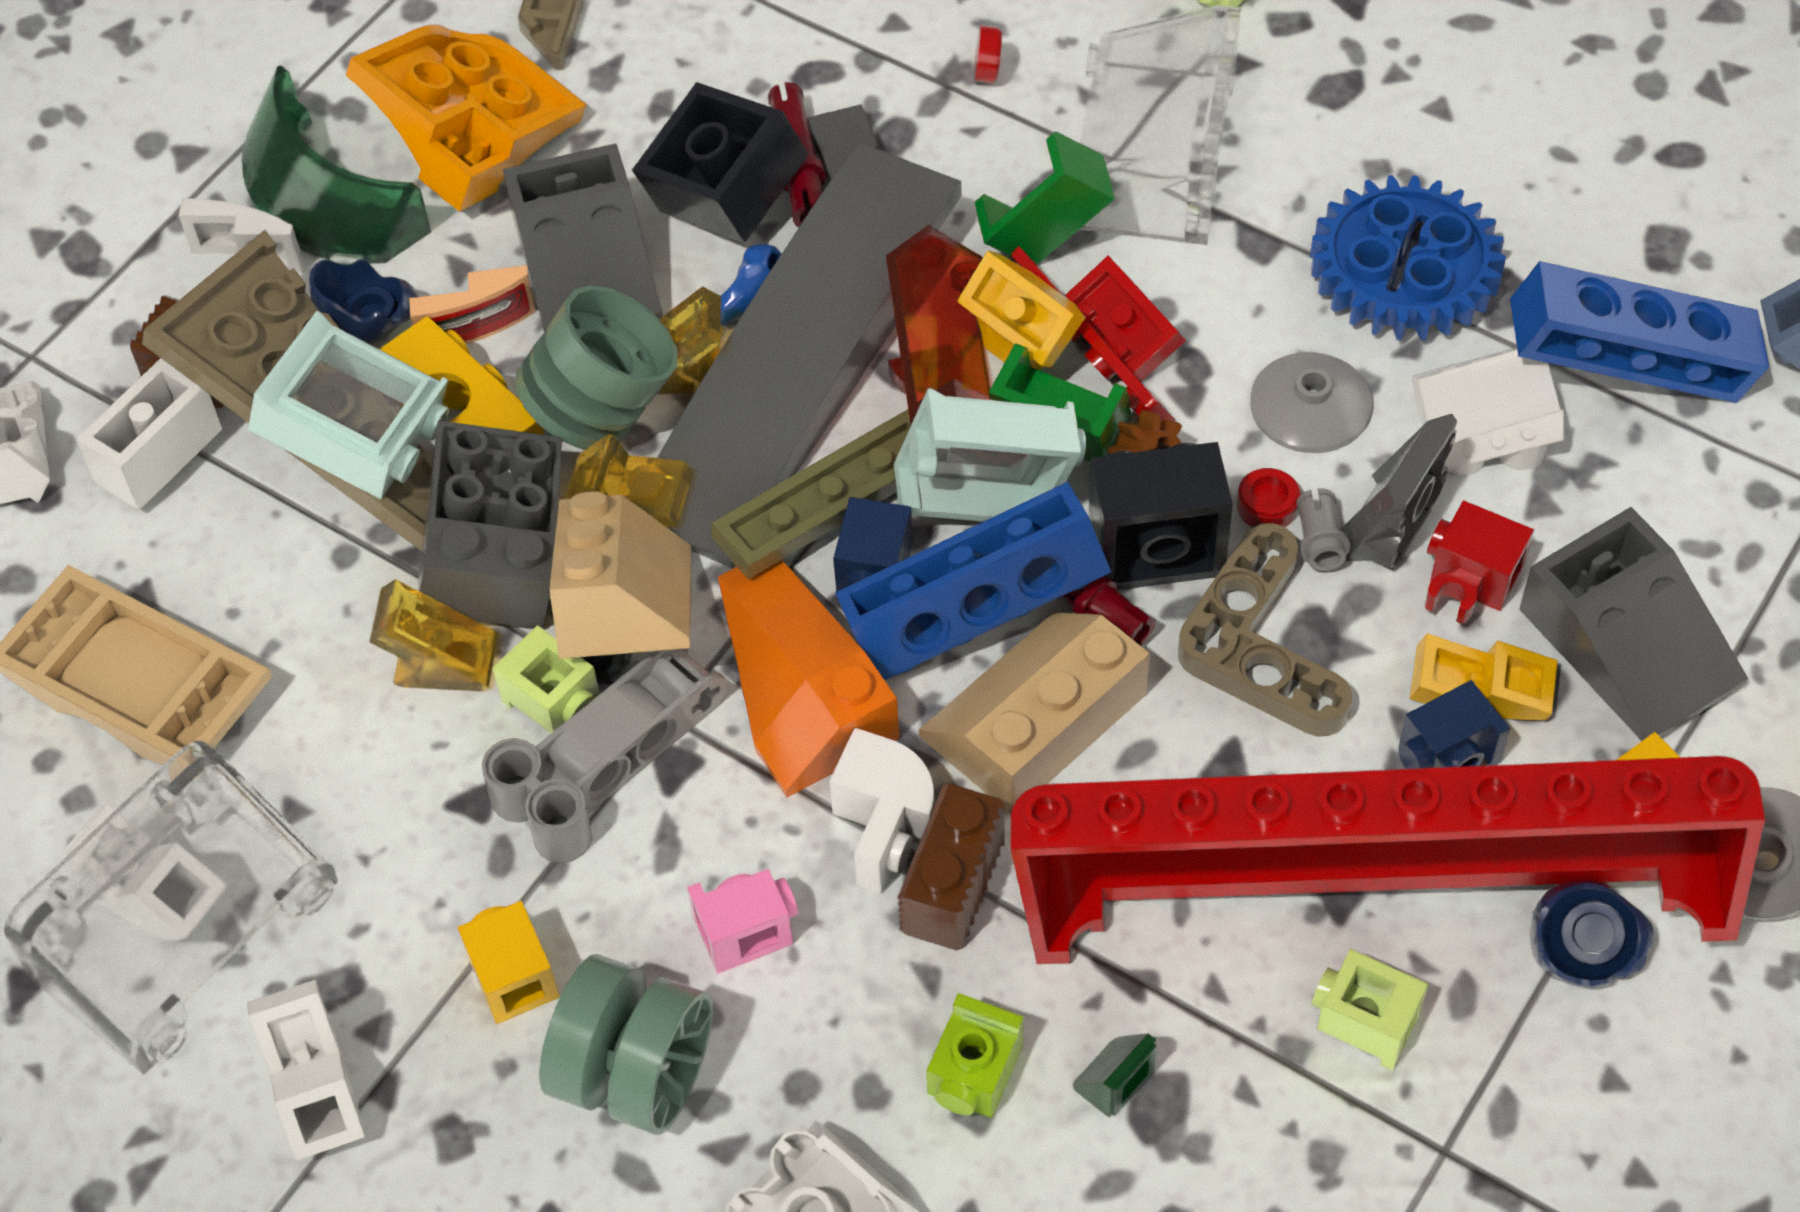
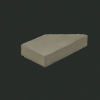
(550, 27)

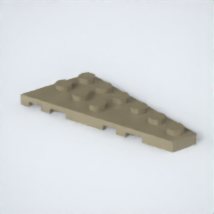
(233, 335)

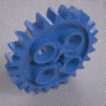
(1445, 275)

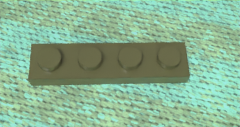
(811, 500)

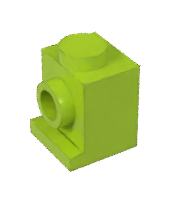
(987, 1033)

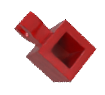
(1476, 559)

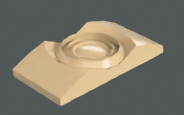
(128, 668)

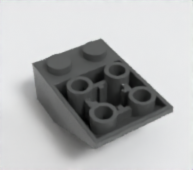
(579, 228)
(491, 523)
(1632, 625)

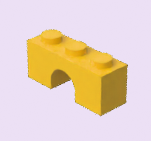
(470, 386)

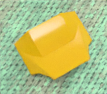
(1019, 309)

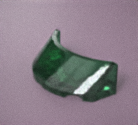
(323, 202)

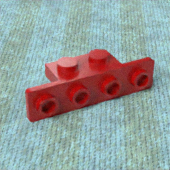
(1121, 326)

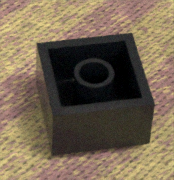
(720, 162)
(1161, 514)

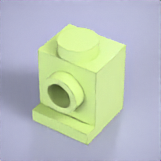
(541, 683)
(1373, 986)

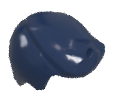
(360, 298)
(1589, 934)

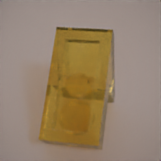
(697, 336)
(649, 482)
(432, 641)

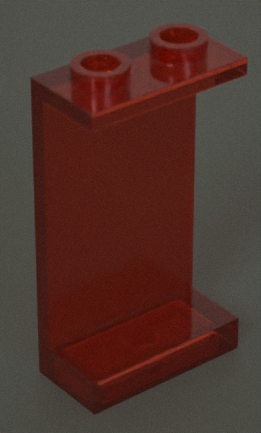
(935, 333)

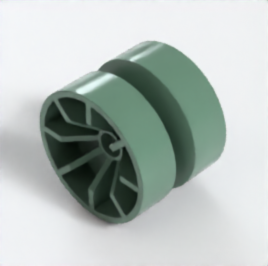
(626, 1043)

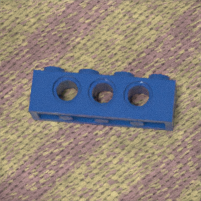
(1638, 332)
(974, 581)

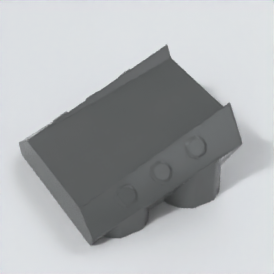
(1403, 495)

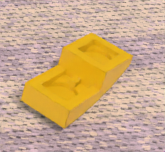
(1510, 677)

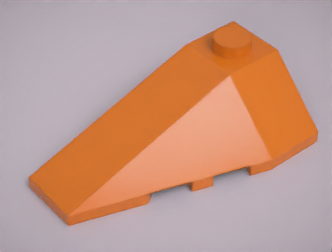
(800, 677)

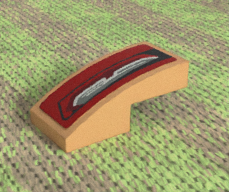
(491, 305)

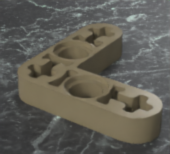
(1242, 648)

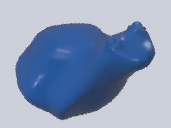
(752, 272)

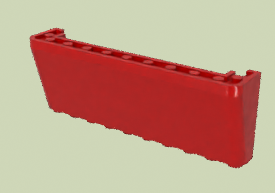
(1396, 829)

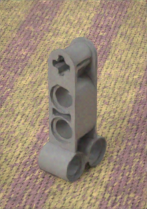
(598, 750)

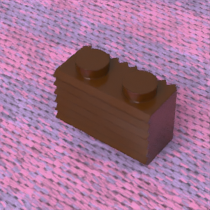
(952, 867)

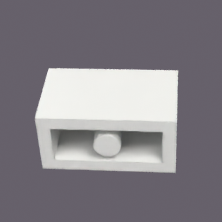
(149, 434)

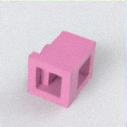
(743, 918)

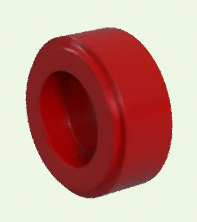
(987, 54)
(1268, 497)

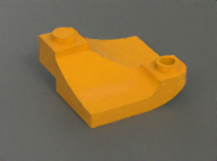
(464, 106)

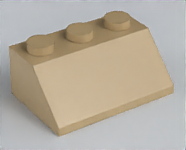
(618, 579)
(1040, 704)

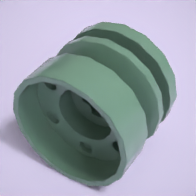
(595, 367)

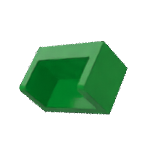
(1054, 208)
(1094, 413)

